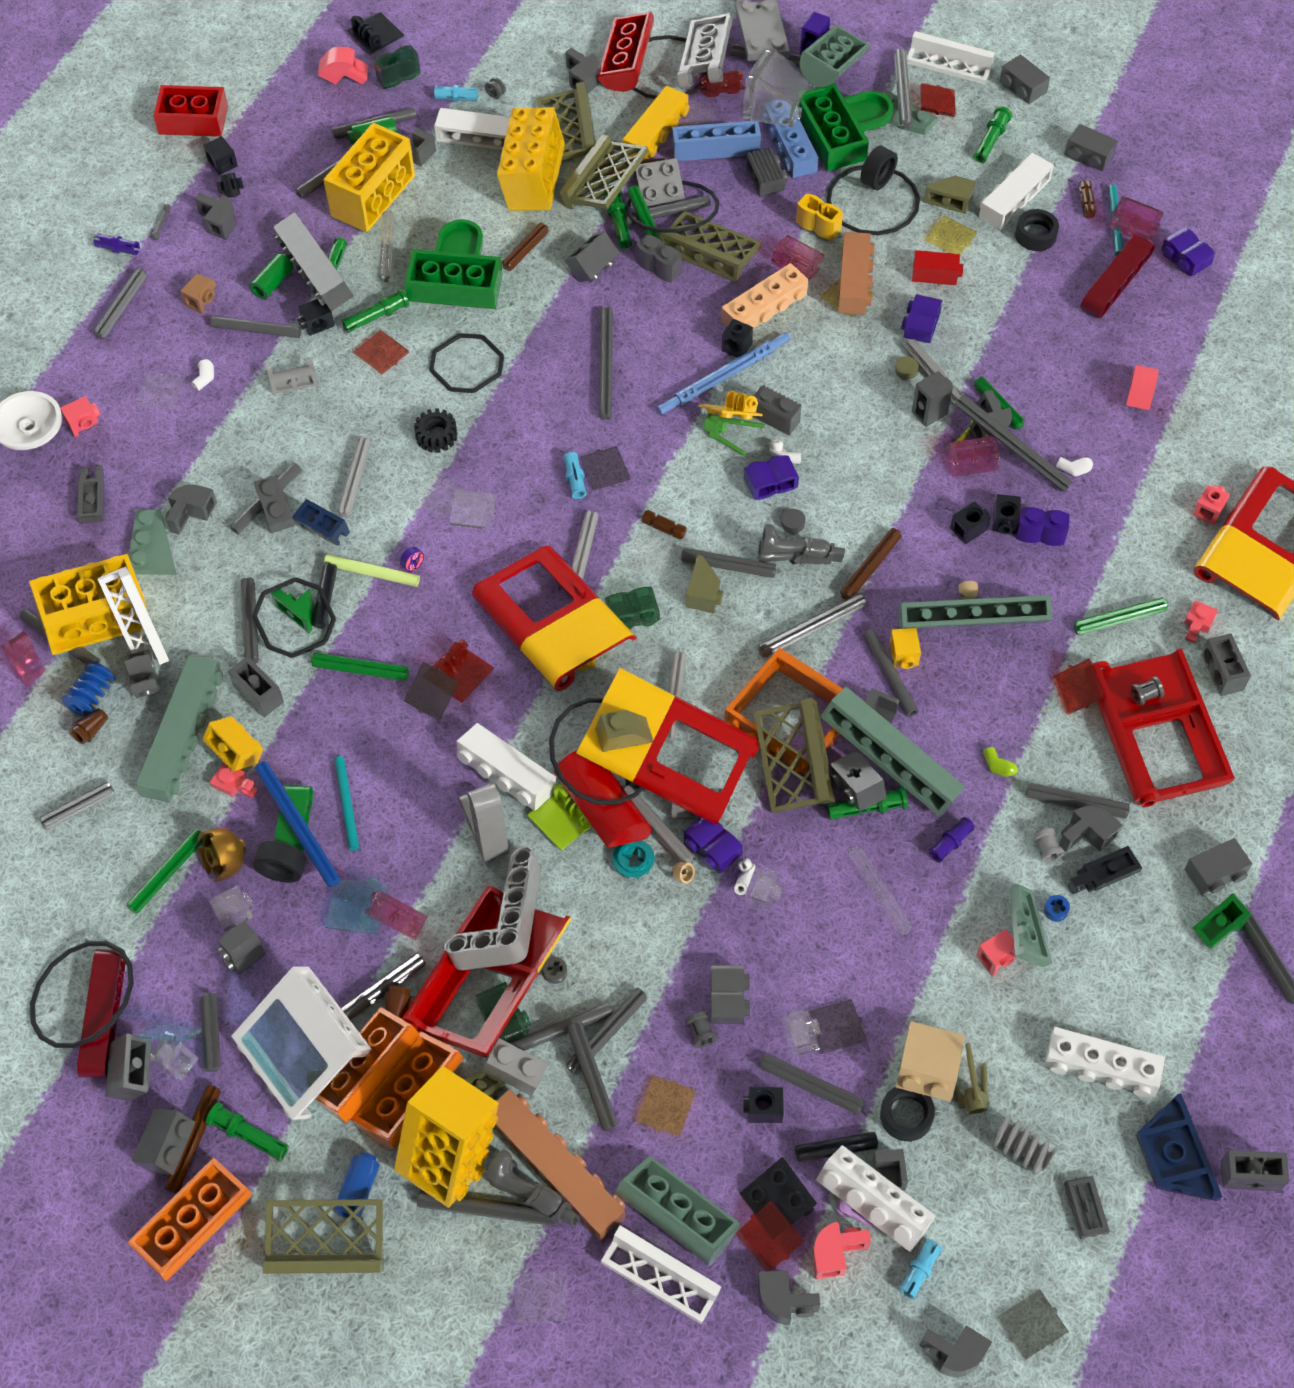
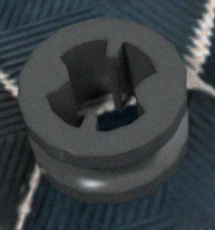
(495, 88)
(560, 976)

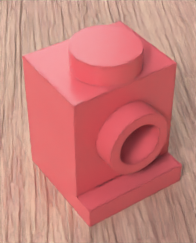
(80, 415)
(1214, 500)
(997, 951)

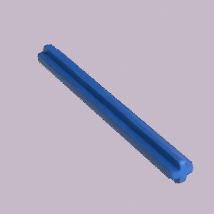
(297, 824)

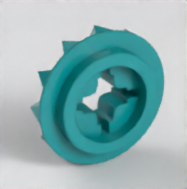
(645, 856)

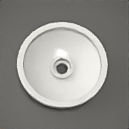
(26, 412)

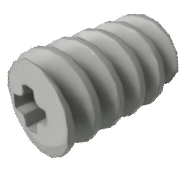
(1024, 1146)

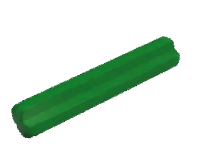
(642, 210)
(983, 385)

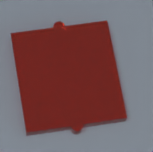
(937, 100)
(381, 352)
(1078, 686)
(770, 1236)

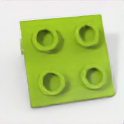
(560, 818)

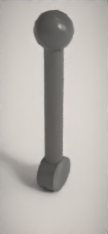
(155, 235)

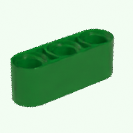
(302, 799)

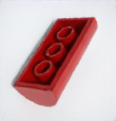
(625, 51)
(612, 823)

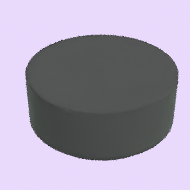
(793, 521)

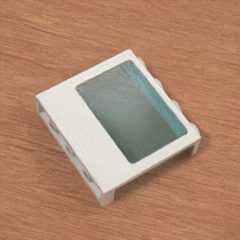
(298, 1040)

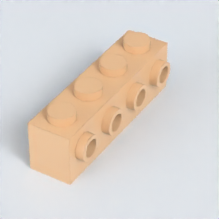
(766, 298)

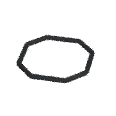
(483, 384)
(279, 586)

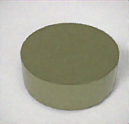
(906, 367)

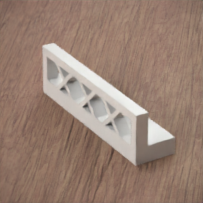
(951, 54)
(138, 608)
(665, 1264)

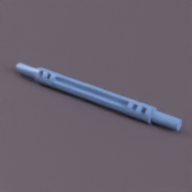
(723, 373)

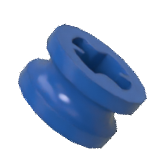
(1048, 909)

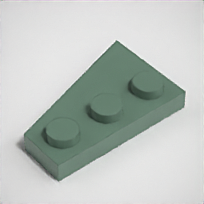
(921, 120)
(150, 546)
(1027, 928)

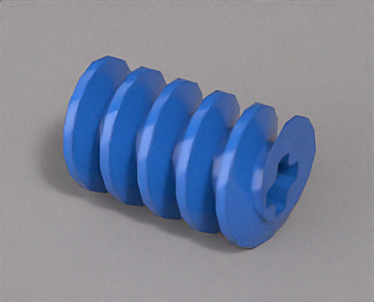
(87, 688)

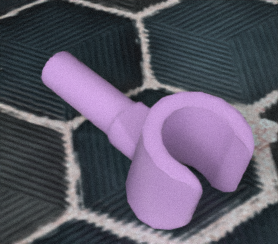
(846, 1211)

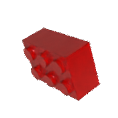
(190, 110)

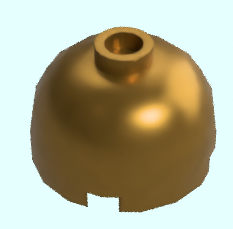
(223, 849)

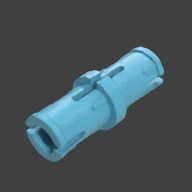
(456, 93)
(577, 486)
(920, 1269)

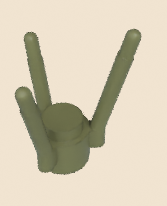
(975, 1098)

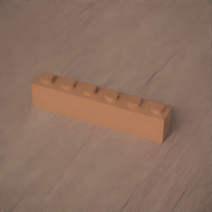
(557, 1166)

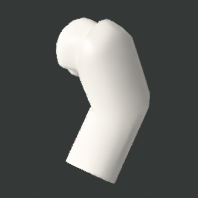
(206, 373)
(777, 449)
(1076, 467)
(744, 877)

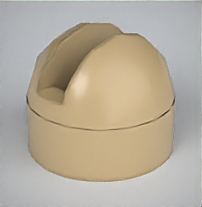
(968, 590)
(685, 877)

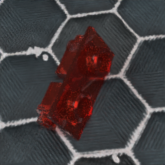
(730, 84)

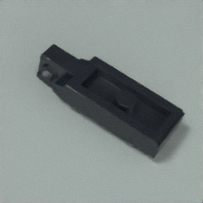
(1105, 871)

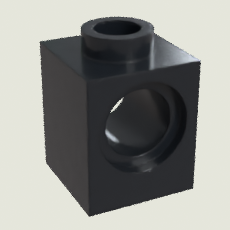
(220, 155)
(315, 317)
(737, 338)
(1006, 514)
(970, 530)
(773, 1096)

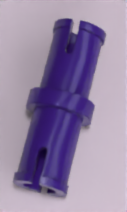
(116, 244)
(951, 839)

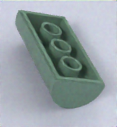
(831, 56)
(678, 1209)

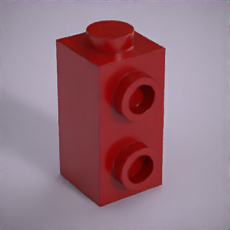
(936, 267)

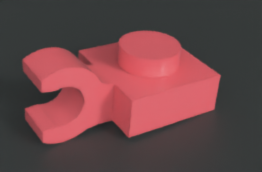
(1199, 618)
(231, 782)

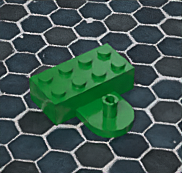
(839, 123)
(455, 270)

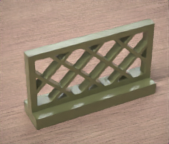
(583, 116)
(592, 168)
(706, 254)
(816, 753)
(323, 1262)

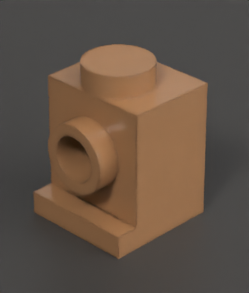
(198, 292)

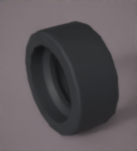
(878, 167)
(1035, 242)
(279, 861)
(902, 1133)

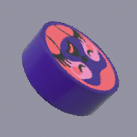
(411, 559)

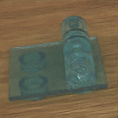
(349, 906)

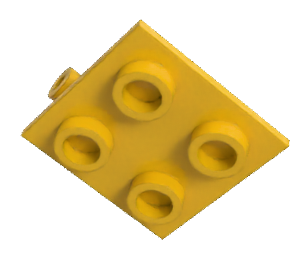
(736, 405)

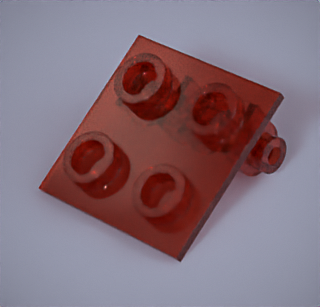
(464, 667)

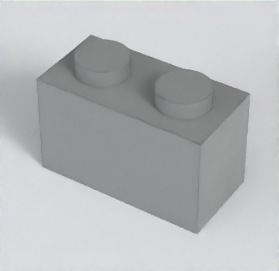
(515, 1067)

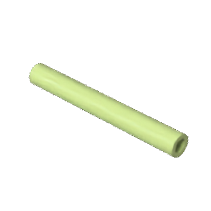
(373, 570)

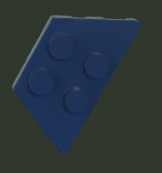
(1176, 1153)

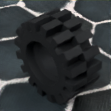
(431, 420)

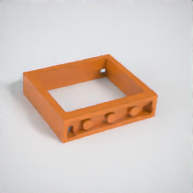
(801, 674)

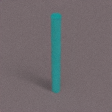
(1117, 235)
(346, 802)

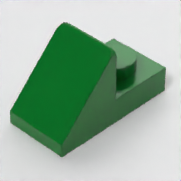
(297, 610)
(1222, 921)

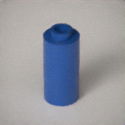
(358, 1181)

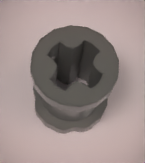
(1147, 691)
(701, 1029)

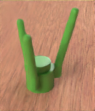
(717, 425)

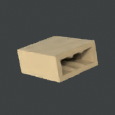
(930, 1061)

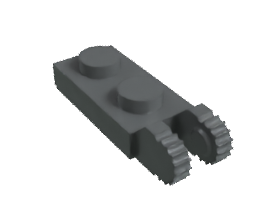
(91, 496)

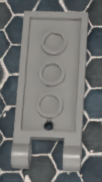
(761, 28)
(705, 49)

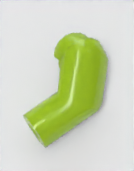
(997, 765)

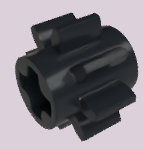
(230, 185)

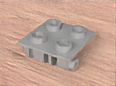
(660, 182)

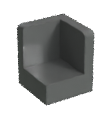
(422, 147)
(883, 704)
(892, 1166)

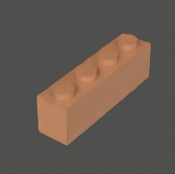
(855, 273)

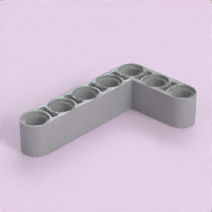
(486, 821)
(511, 939)

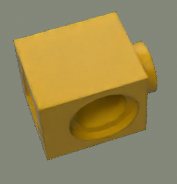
(905, 648)

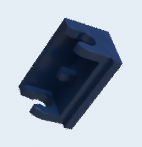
(321, 521)

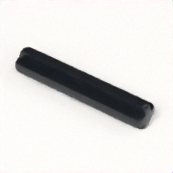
(327, 584)
(828, 1147)

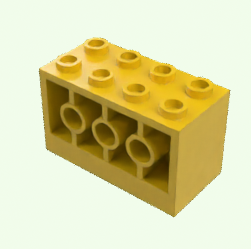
(531, 159)
(369, 177)
(76, 608)
(446, 1136)

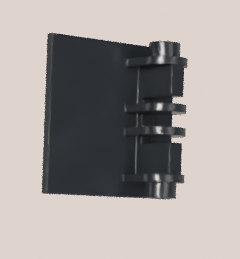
(374, 32)
(783, 1188)

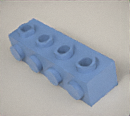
(715, 140)
(795, 148)

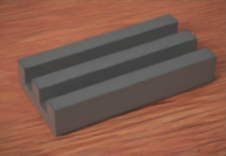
(1093, 1231)

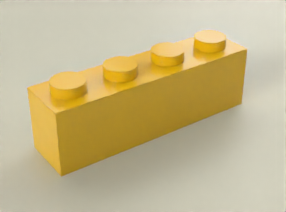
(658, 120)

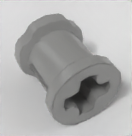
(1049, 845)

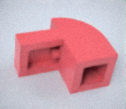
(341, 62)
(1142, 387)
(830, 1249)

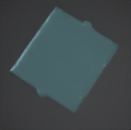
(170, 1033)

